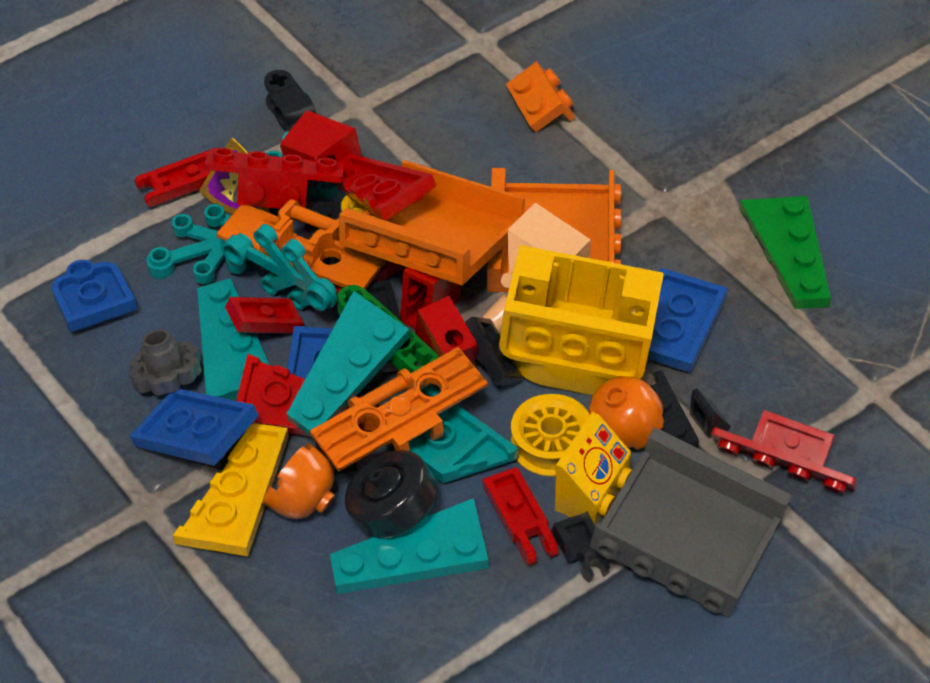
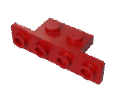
(272, 179)
(789, 445)

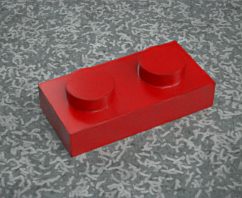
(263, 314)

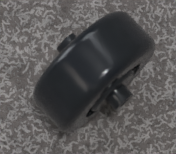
(391, 494)

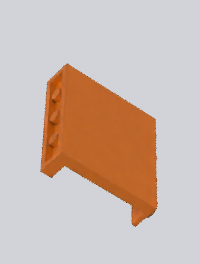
(582, 206)
(441, 235)

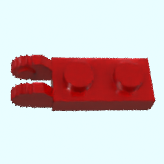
(519, 513)

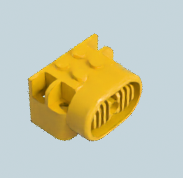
(578, 319)

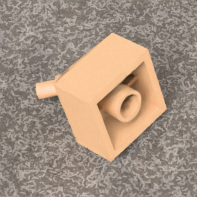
(543, 231)

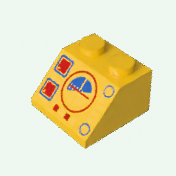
(591, 471)

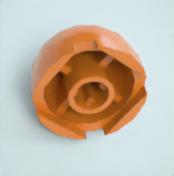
(629, 409)
(302, 485)

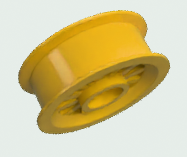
(545, 429)

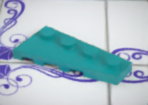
(348, 361)
(436, 547)

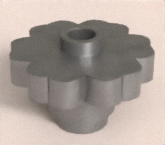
(164, 363)

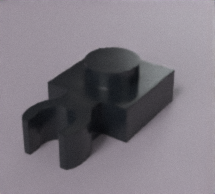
(574, 540)

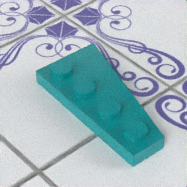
(222, 345)

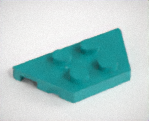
(465, 446)

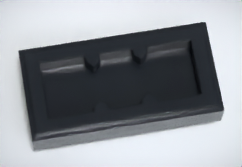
(501, 368)

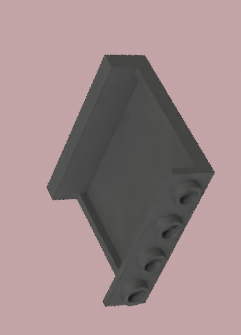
(691, 522)

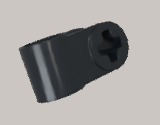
(286, 98)

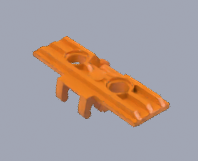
(352, 269)
(403, 415)

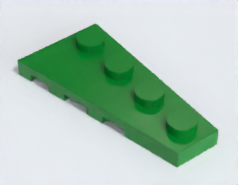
(792, 247)

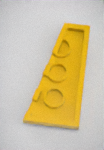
(234, 503)

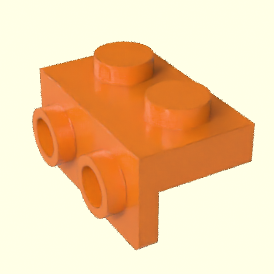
(539, 96)

